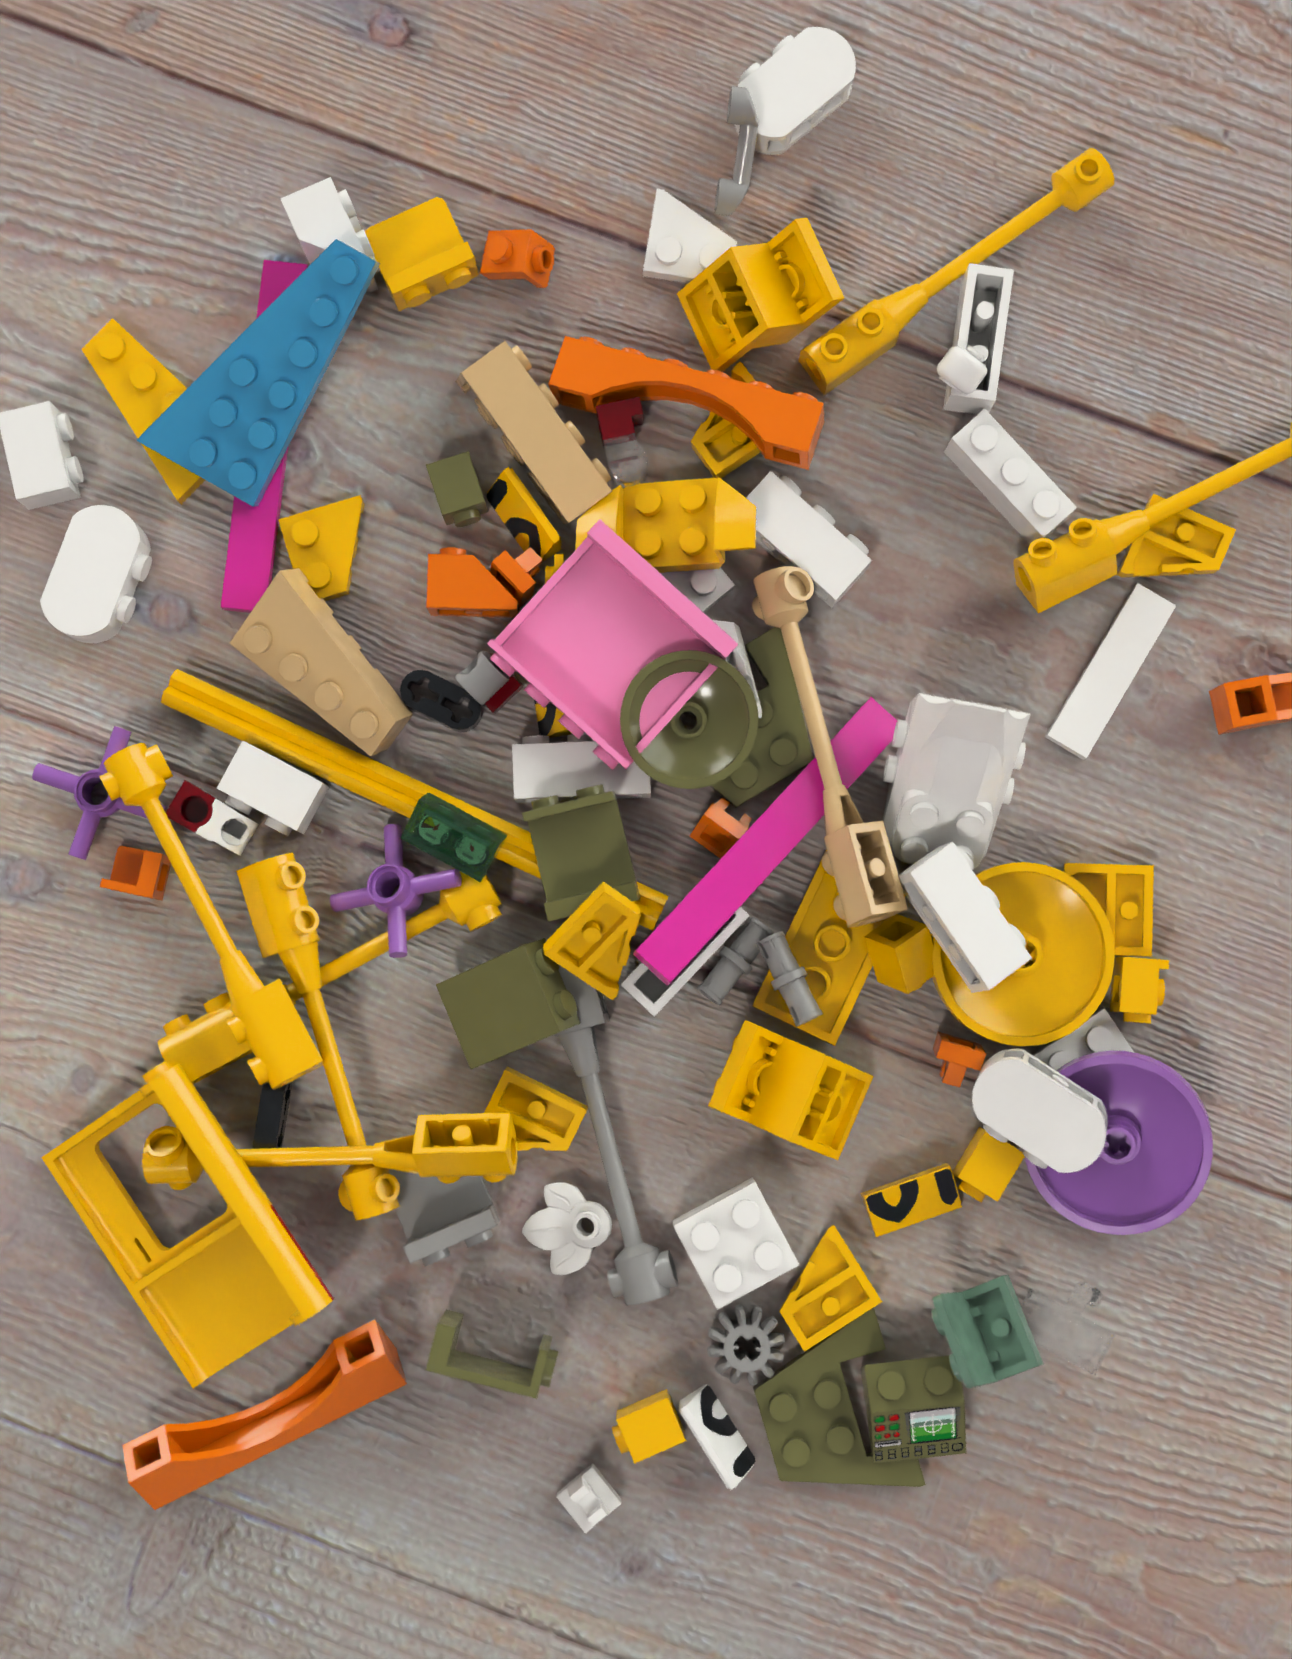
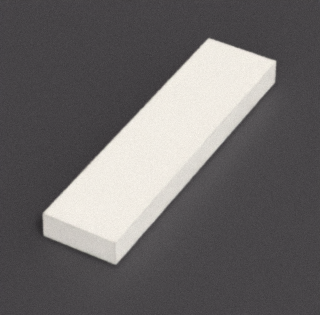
(1110, 671)

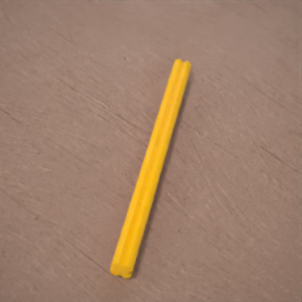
(351, 769)

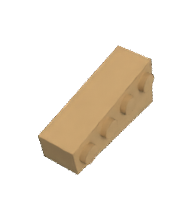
(535, 431)
(313, 658)

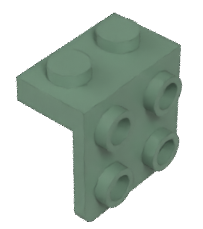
(986, 1333)

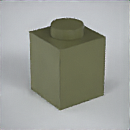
(457, 490)

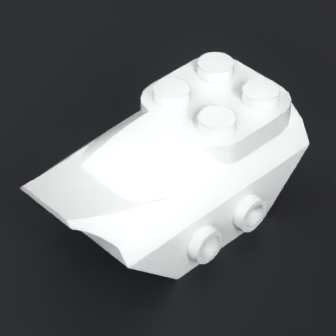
(950, 775)

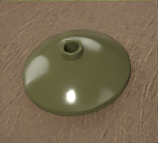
(723, 728)

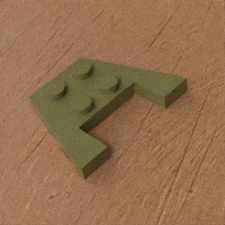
(781, 736)
(813, 1418)

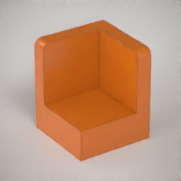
(139, 873)

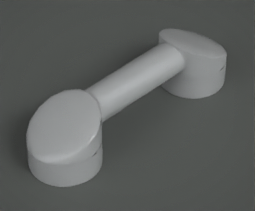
(742, 113)

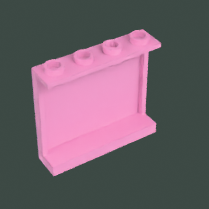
(594, 633)

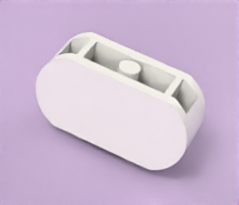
(798, 86)
(96, 574)
(1039, 1111)

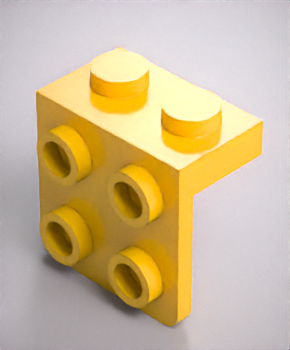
(421, 253)

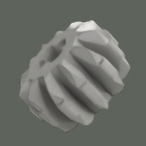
(743, 1360)

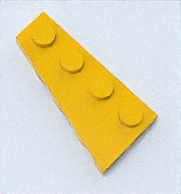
(141, 392)

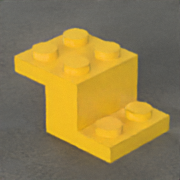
(760, 294)
(790, 1090)

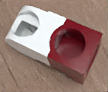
(211, 818)

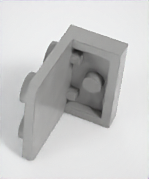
(442, 1214)

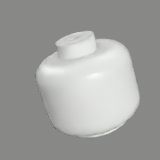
(962, 369)

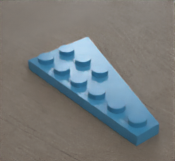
(254, 395)

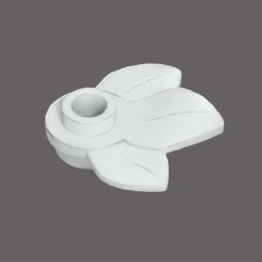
(561, 1231)

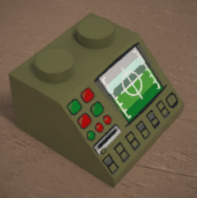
(914, 1409)

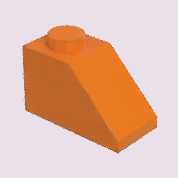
(465, 588)

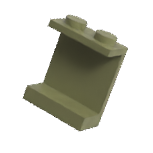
(580, 848)
(507, 1003)
(485, 1371)

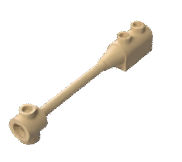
(856, 850)

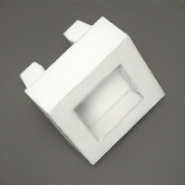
(589, 1498)

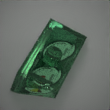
(453, 836)

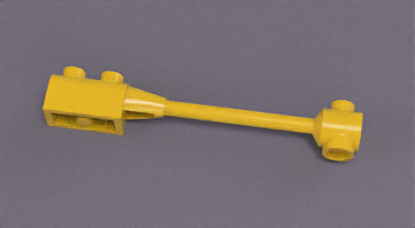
(877, 324)
(1088, 552)
(289, 928)
(260, 1012)
(208, 1043)
(440, 1148)

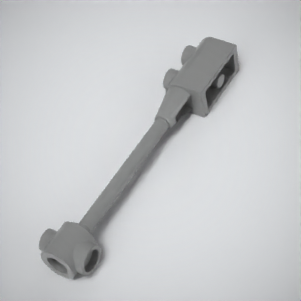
(640, 1269)

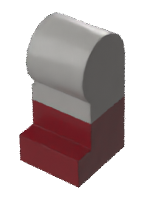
(488, 682)

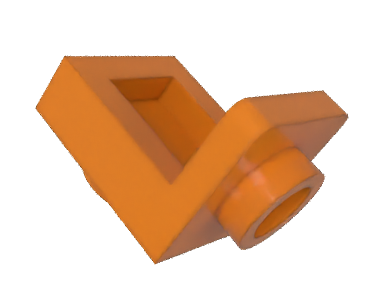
(518, 256)

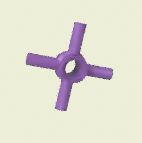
(82, 789)
(405, 900)

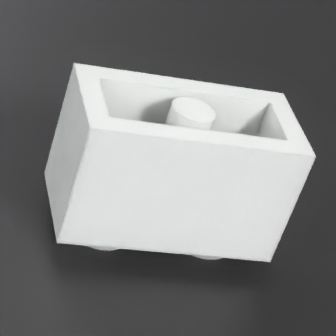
(40, 455)
(273, 788)

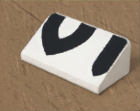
(717, 1435)

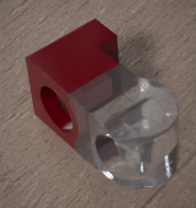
(624, 457)

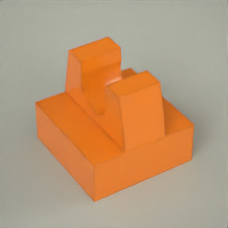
(517, 574)
(718, 829)
(956, 1057)

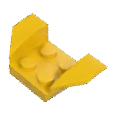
(677, 522)

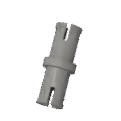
(734, 961)
(789, 978)

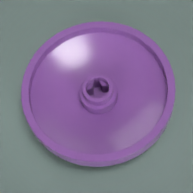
(1152, 1153)

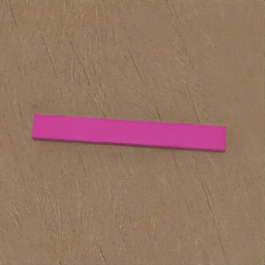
(256, 528)
(762, 847)

